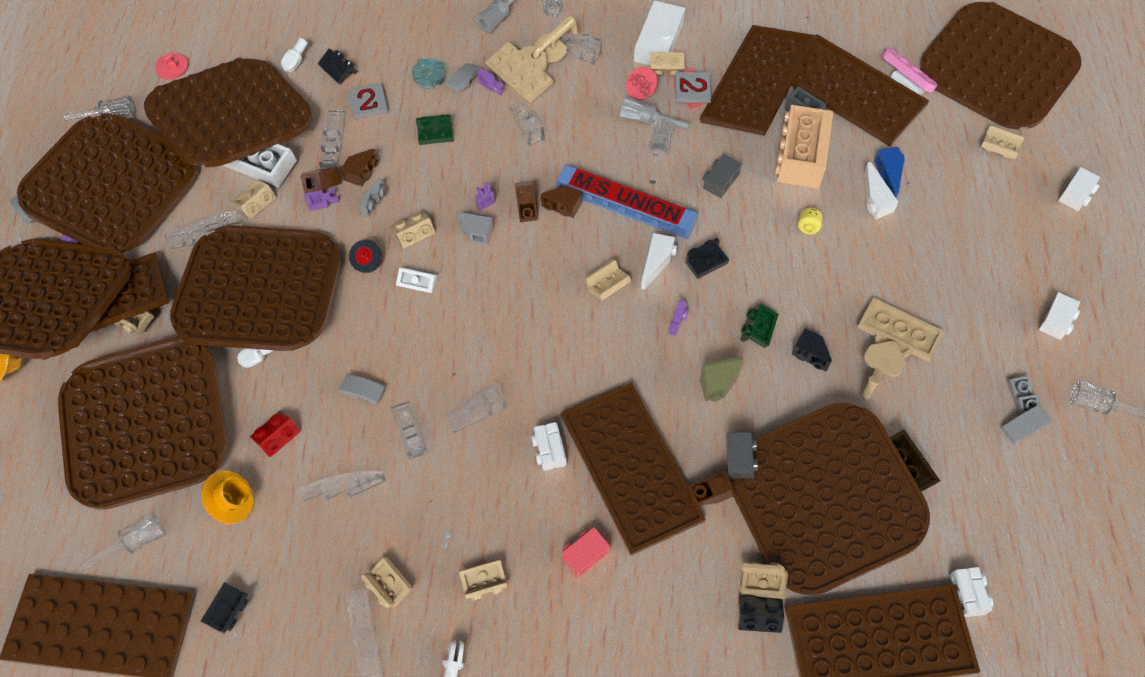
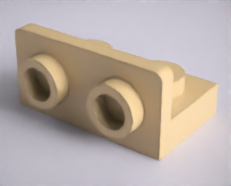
(254, 199)

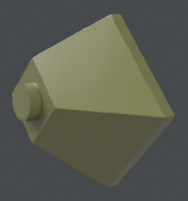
(719, 377)

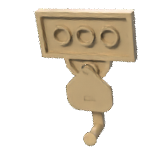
(525, 68)
(894, 340)

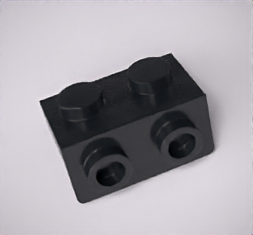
(336, 66)
(706, 258)
(224, 608)
(760, 614)

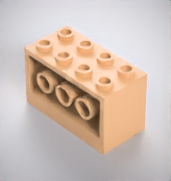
(804, 146)

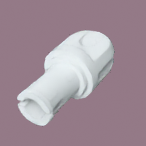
(293, 56)
(251, 357)
(452, 667)

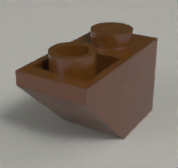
(359, 166)
(320, 179)
(562, 200)
(526, 201)
(712, 490)

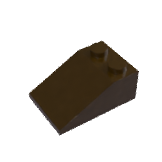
(915, 461)

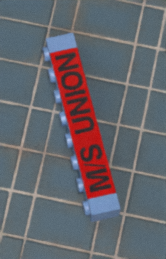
(629, 202)

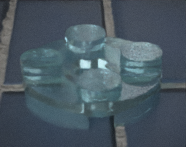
(429, 65)

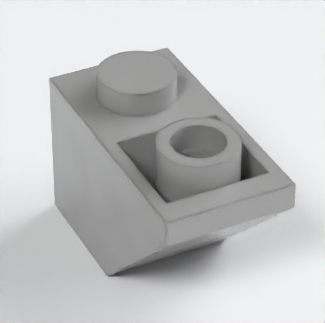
(475, 227)

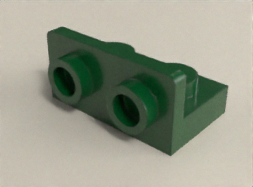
(434, 129)
(759, 325)

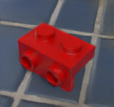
(275, 433)

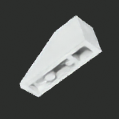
(878, 196)
(659, 256)

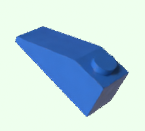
(890, 167)

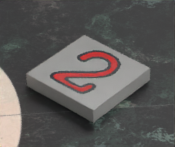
(692, 87)
(367, 101)

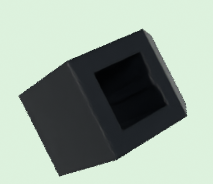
(813, 350)

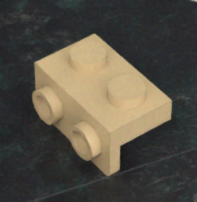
(666, 63)
(1002, 142)
(413, 229)
(606, 280)
(136, 323)
(483, 579)
(764, 580)
(387, 583)

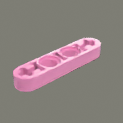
(909, 70)

